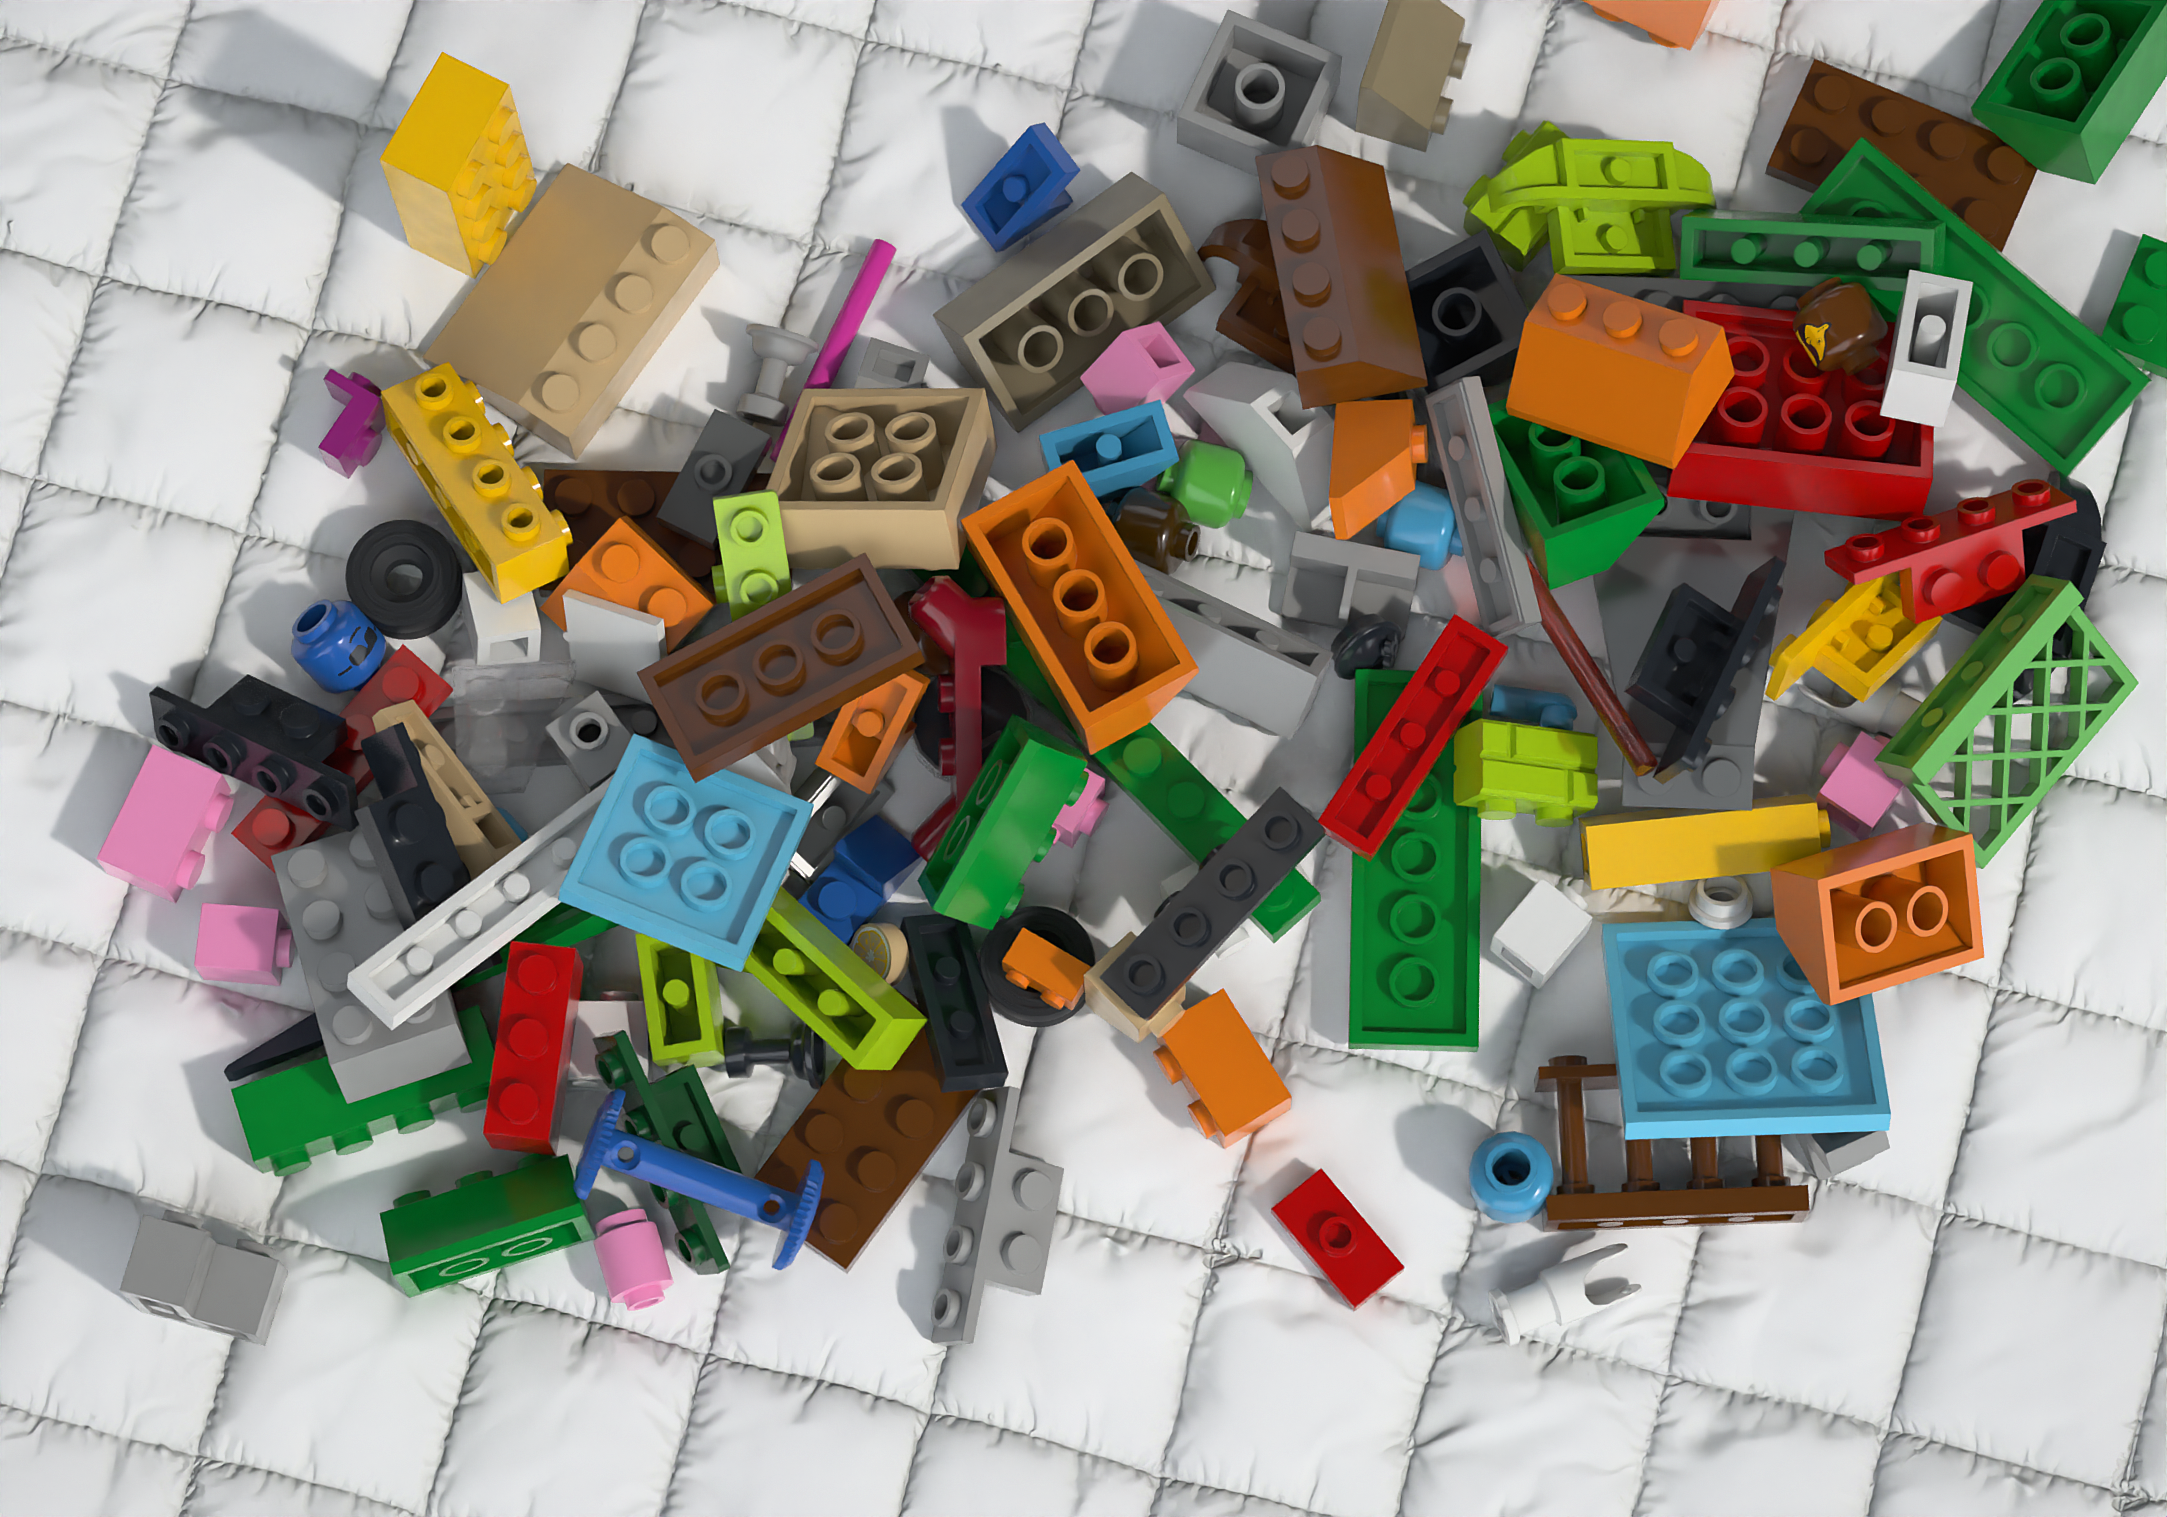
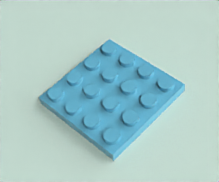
(1732, 1038)

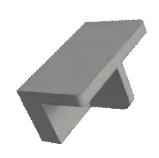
(1343, 580)

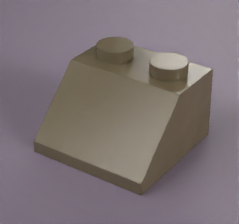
(1410, 71)

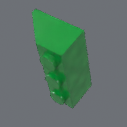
(2077, 83)
(1572, 497)
(1003, 825)
(484, 1224)

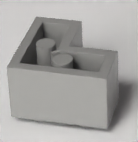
(194, 1281)

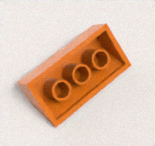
(1080, 605)

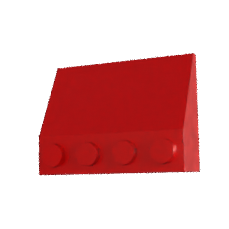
(1801, 433)

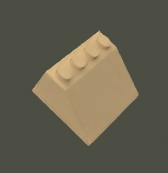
(576, 307)

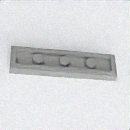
(1483, 508)

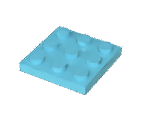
(686, 855)

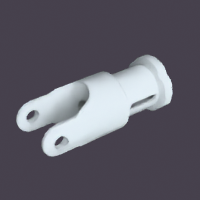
(1883, 710)
(1556, 1296)

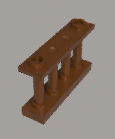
(1641, 1200)

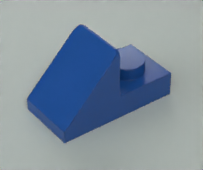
(1022, 188)
(861, 878)

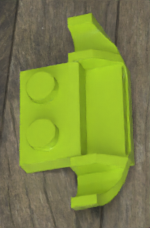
(1606, 202)

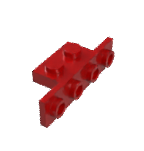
(1955, 554)

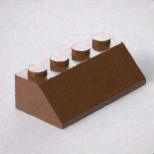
(1340, 275)

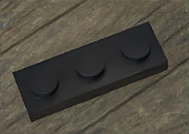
(955, 1002)

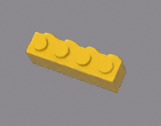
(477, 482)

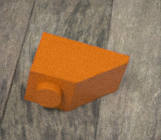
(1372, 460)

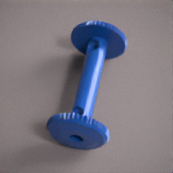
(699, 1180)

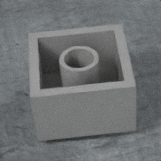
(1257, 94)

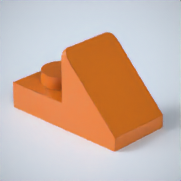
(873, 731)

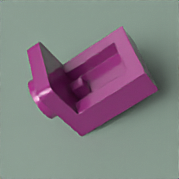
(357, 431)

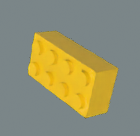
(459, 166)

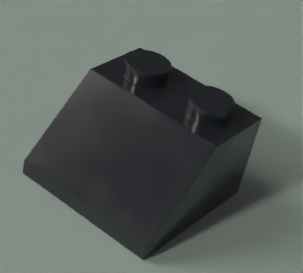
(1467, 314)

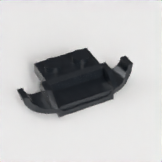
(2058, 549)

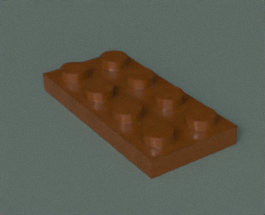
(1947, 155)
(598, 498)
(780, 667)
(873, 1143)

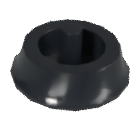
(1365, 645)

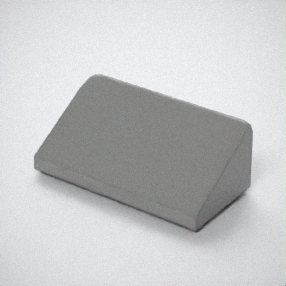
(836, 813)

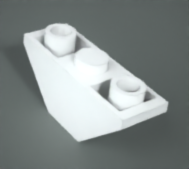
(1280, 442)

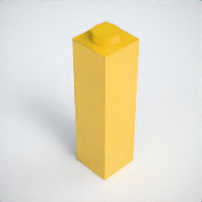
(1699, 842)

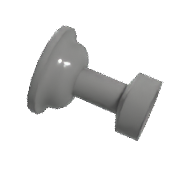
(779, 350)

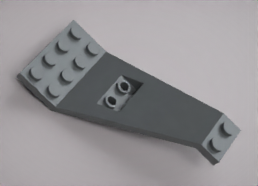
(1712, 558)

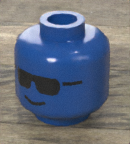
(337, 645)

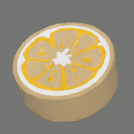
(883, 949)

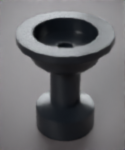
(802, 1050)

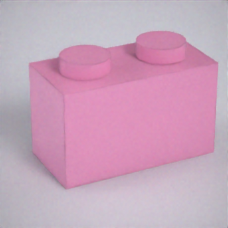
(166, 824)

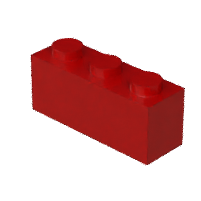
(533, 1048)

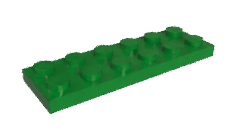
(2020, 345)
(1415, 905)

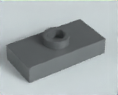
(718, 466)

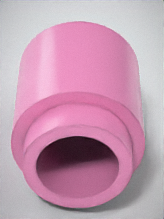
(632, 1259)

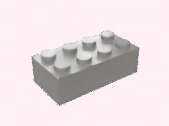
(338, 922)

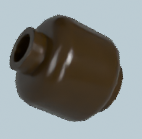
(1155, 528)

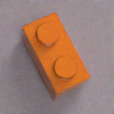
(1046, 969)

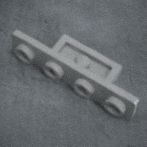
(999, 1220)

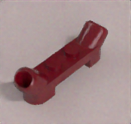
(972, 636)

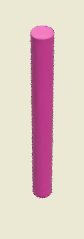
(845, 325)

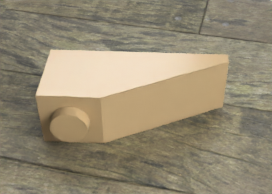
(471, 818)

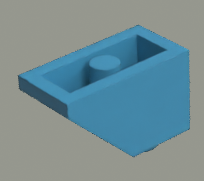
(1114, 450)

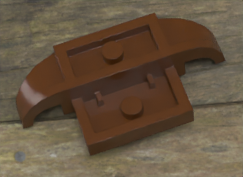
(1256, 311)

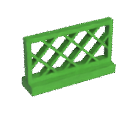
(1984, 686)

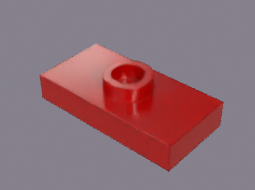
(1337, 1239)

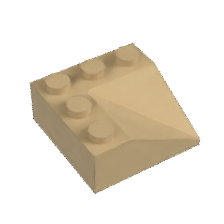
(883, 475)

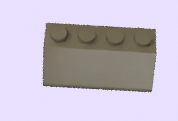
(1070, 294)

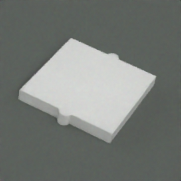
(612, 643)

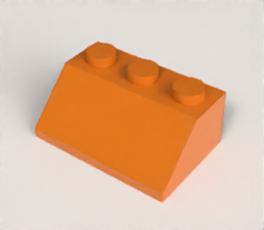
(1618, 370)
(1880, 910)

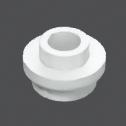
(1721, 902)

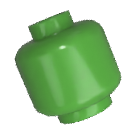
(1208, 483)

